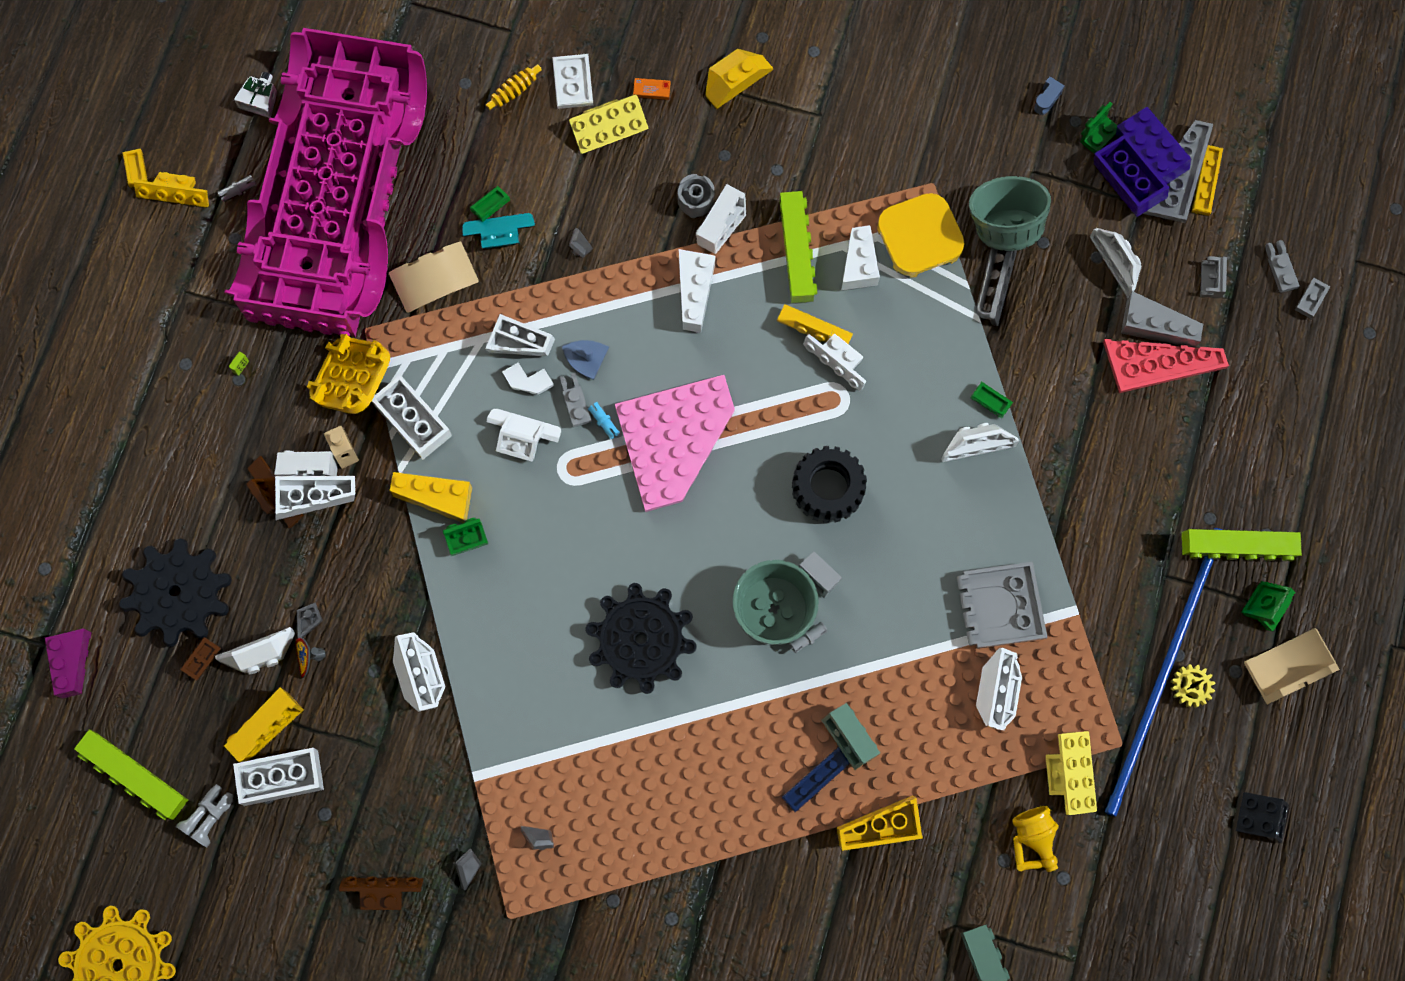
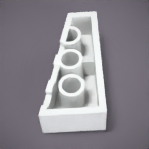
(695, 285)

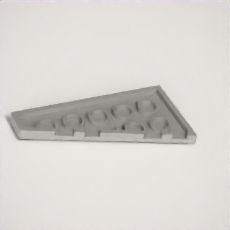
(1183, 187)

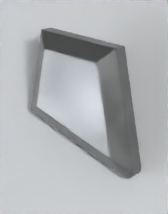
(579, 244)
(307, 619)
(538, 838)
(467, 868)

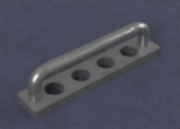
(994, 315)

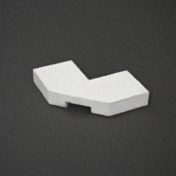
(534, 384)

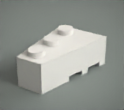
(722, 219)
(861, 261)
(518, 338)
(306, 464)

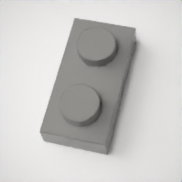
(1312, 298)

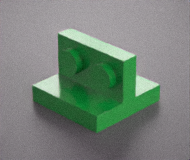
(1269, 604)

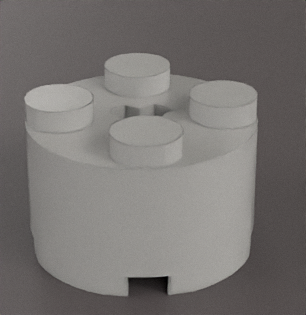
(704, 195)

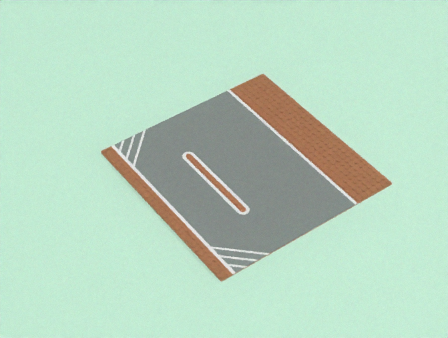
(704, 760)

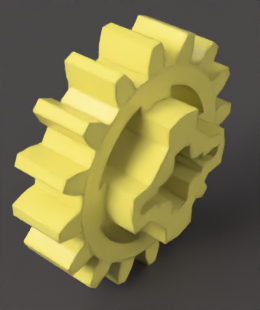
(1197, 693)

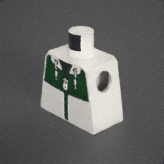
(257, 95)

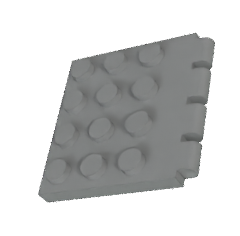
(1002, 605)

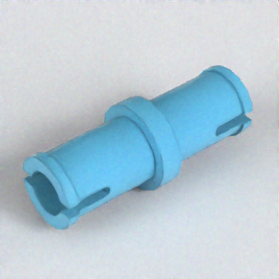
(603, 420)

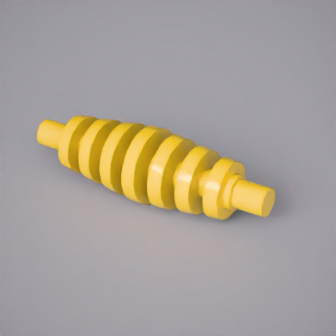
(515, 85)

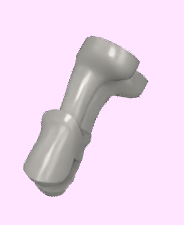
(215, 810)

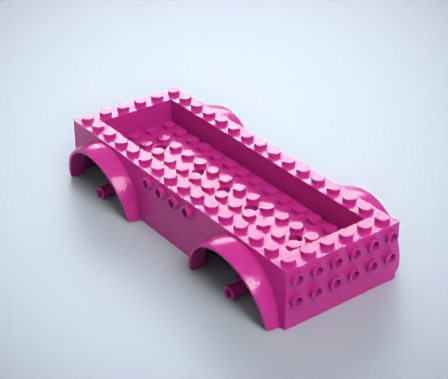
(329, 183)

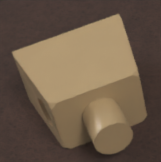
(339, 445)

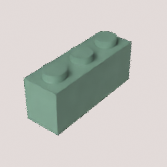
(850, 736)
(984, 955)

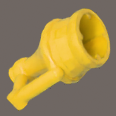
(1036, 831)

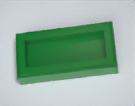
(490, 203)
(991, 400)

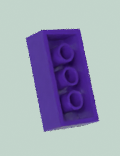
(1155, 144)
(1131, 175)

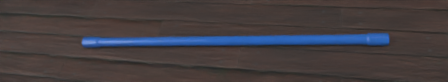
(1116, 798)

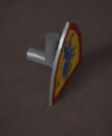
(305, 655)

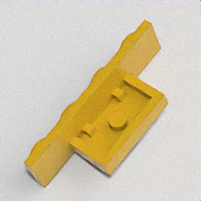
(172, 189)
(811, 325)

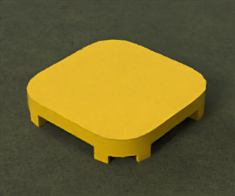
(920, 234)
(349, 374)

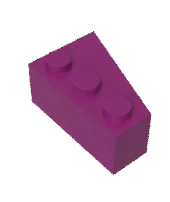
(67, 661)

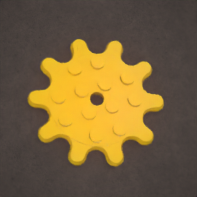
(115, 941)

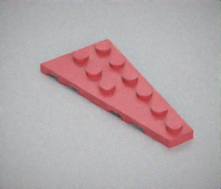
(1157, 363)

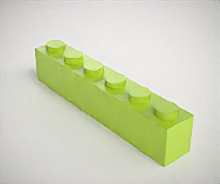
(797, 247)
(1241, 544)
(130, 774)

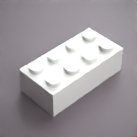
(411, 417)
(278, 776)

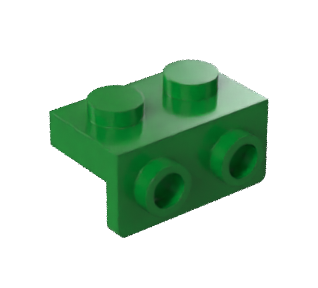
(465, 536)

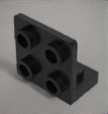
(1263, 816)

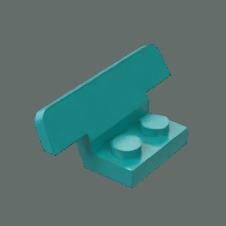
(498, 230)

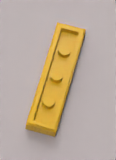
(1207, 181)

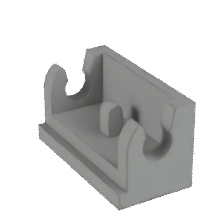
(1213, 277)
(821, 574)

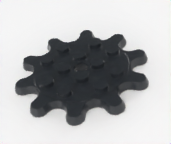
(180, 612)
(643, 616)

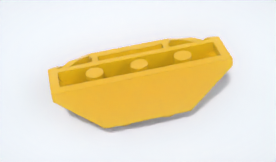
(734, 75)

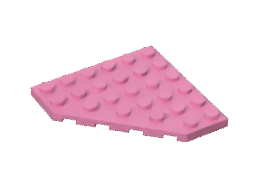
(673, 437)

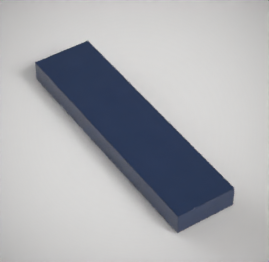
(816, 780)

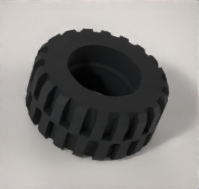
(833, 460)

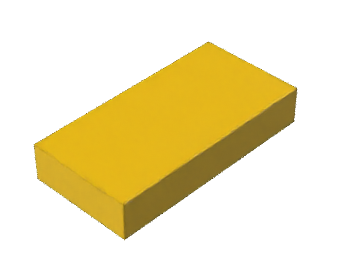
(134, 166)

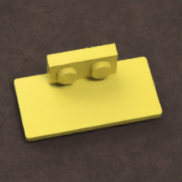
(608, 123)
(1072, 773)

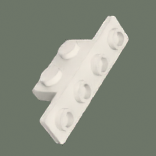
(839, 357)

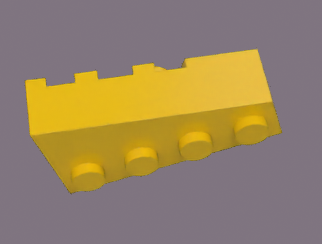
(439, 495)
(263, 726)
(884, 826)

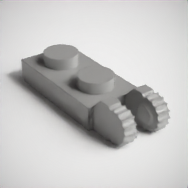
(1281, 267)
(575, 402)

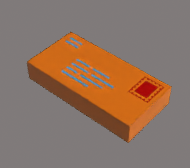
(652, 88)

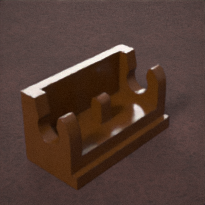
(200, 659)

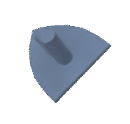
(585, 356)

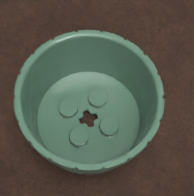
(1010, 212)
(780, 585)

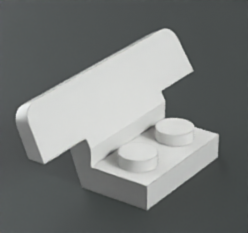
(521, 434)

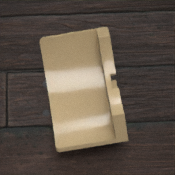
(433, 276)
(1290, 665)

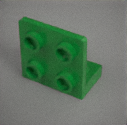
(1099, 130)

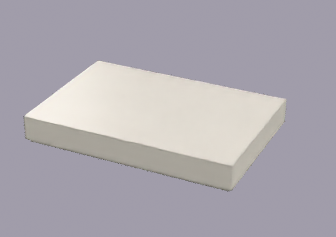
(572, 81)

